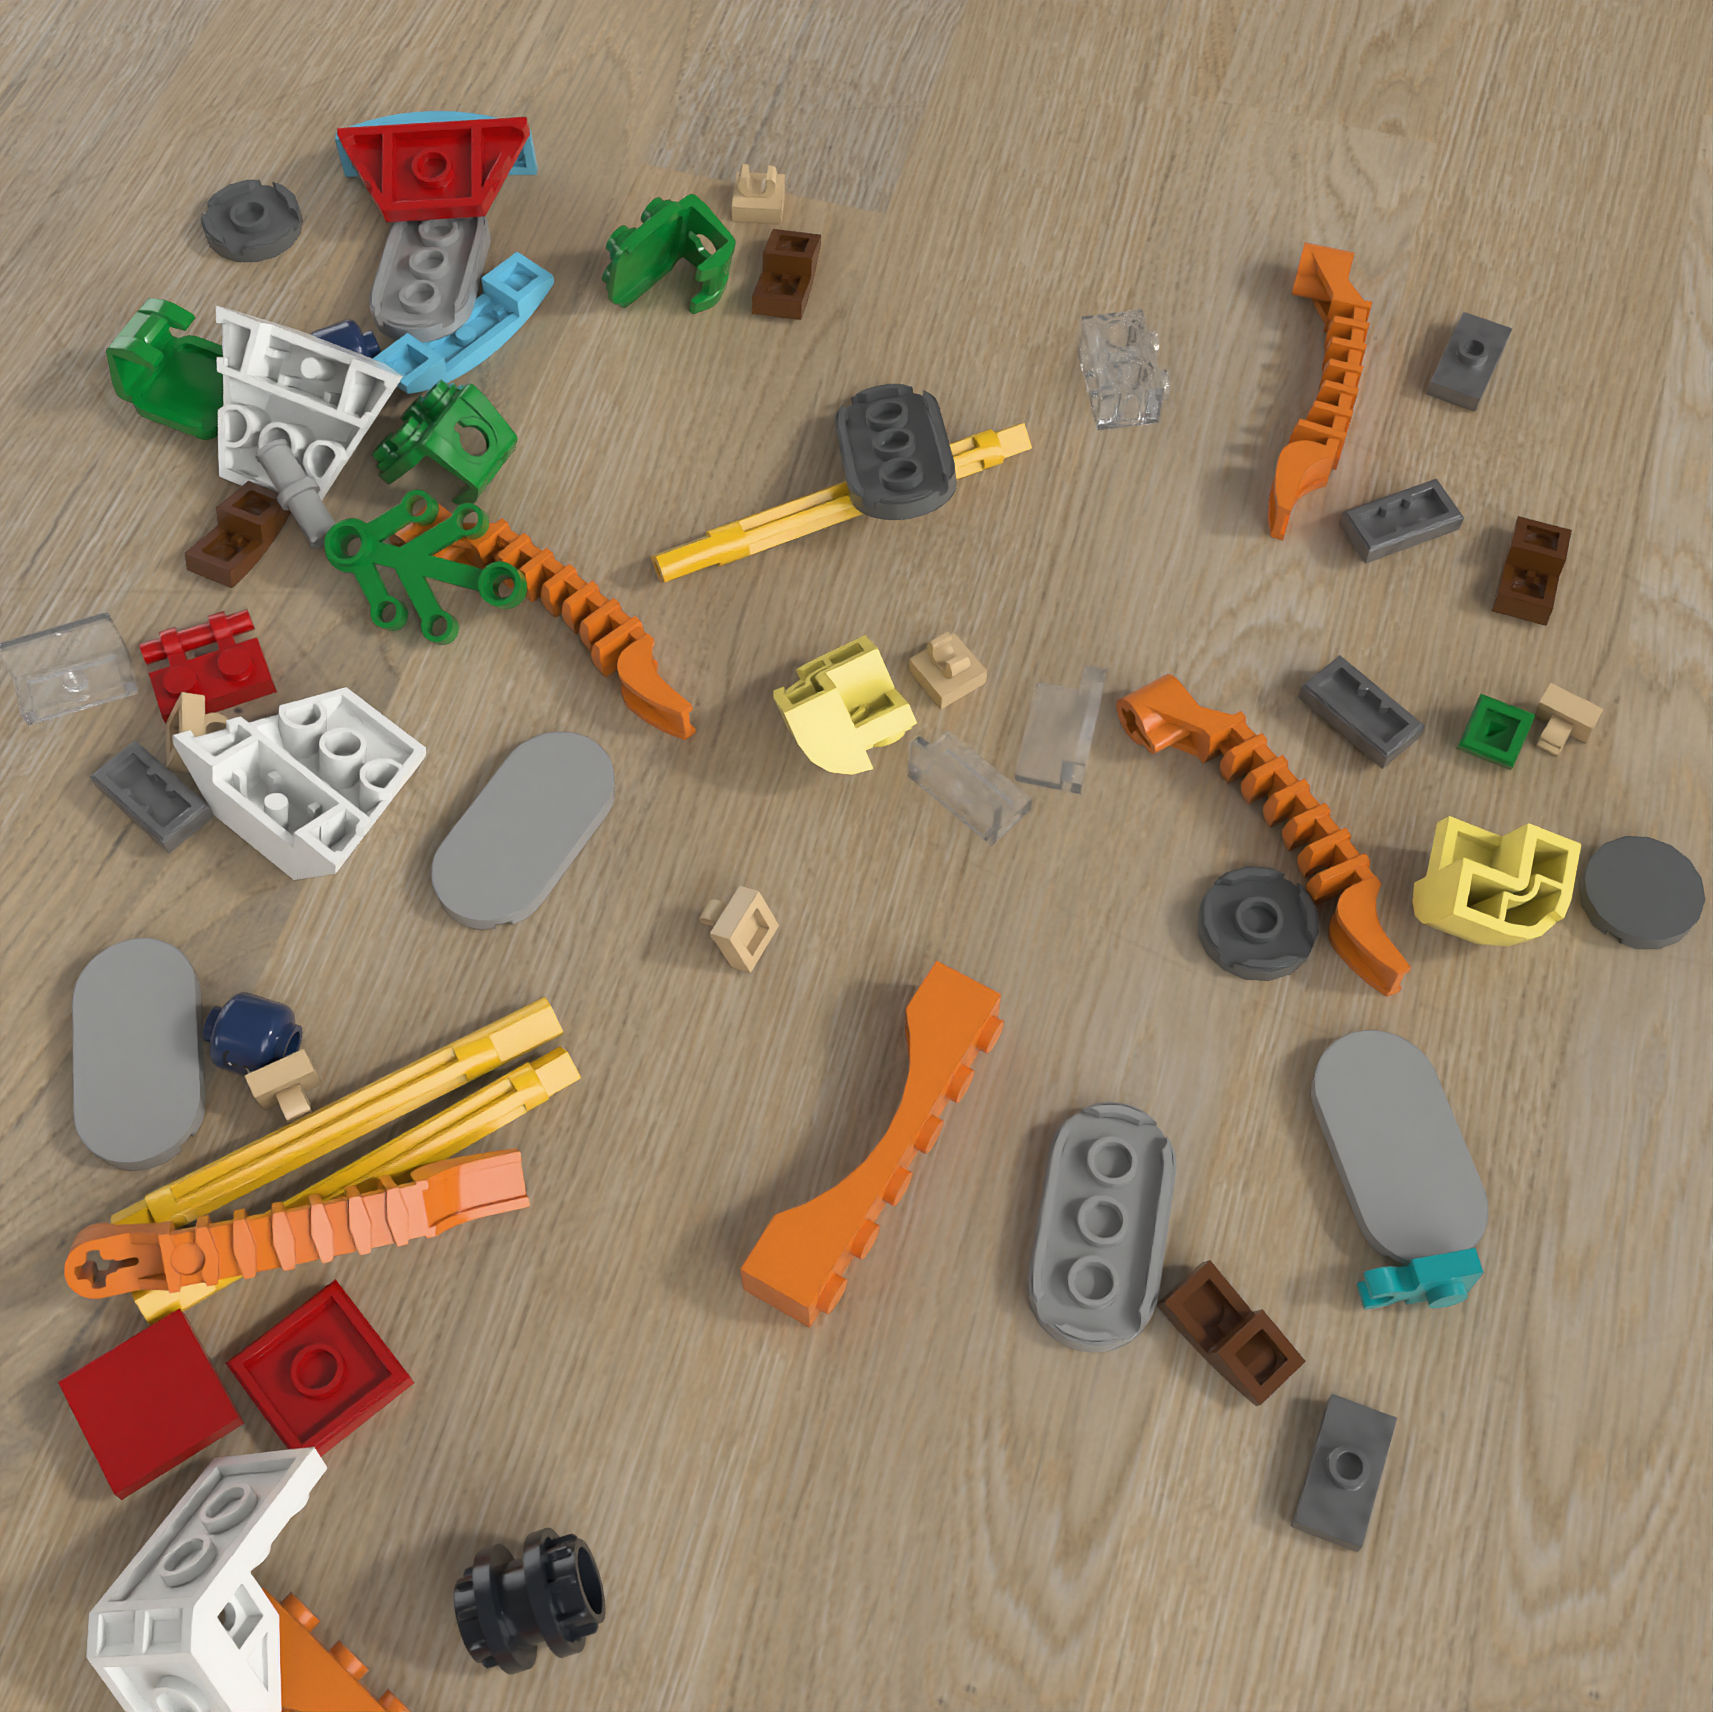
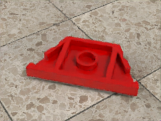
(435, 166)

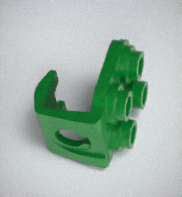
(652, 250)
(167, 375)
(431, 432)

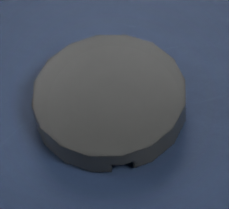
(252, 233)
(1642, 892)
(1257, 923)

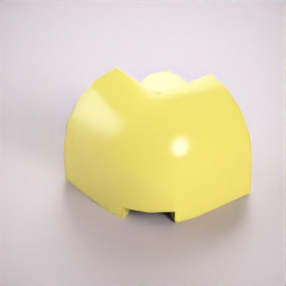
(844, 707)
(1496, 885)

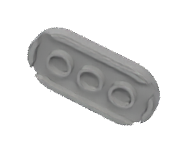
(429, 277)
(523, 830)
(138, 1054)
(1398, 1147)
(1102, 1228)

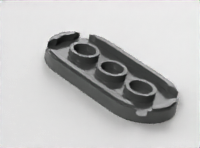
(895, 453)

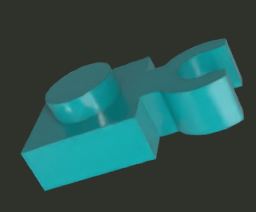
(1438, 1279)

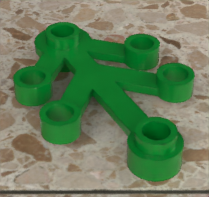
(416, 561)

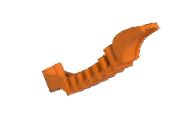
(1320, 439)
(604, 629)
(1169, 716)
(167, 1258)

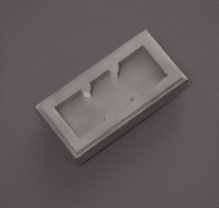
(1469, 361)
(1401, 520)
(1361, 711)
(152, 796)
(1344, 1472)

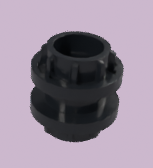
(539, 1598)

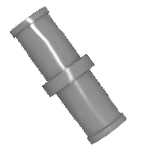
(296, 491)

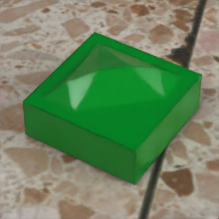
(1496, 731)

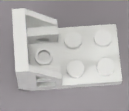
(158, 1623)

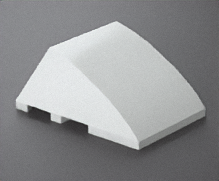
(293, 390)
(303, 779)

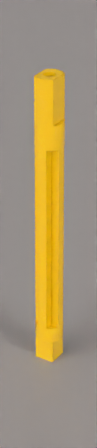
(818, 510)
(346, 1118)
(423, 1144)

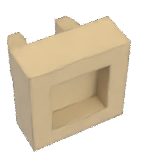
(758, 196)
(947, 669)
(186, 716)
(1565, 716)
(741, 927)
(286, 1084)

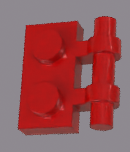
(224, 676)

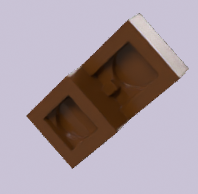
(787, 274)
(244, 532)
(1532, 570)
(1229, 1335)

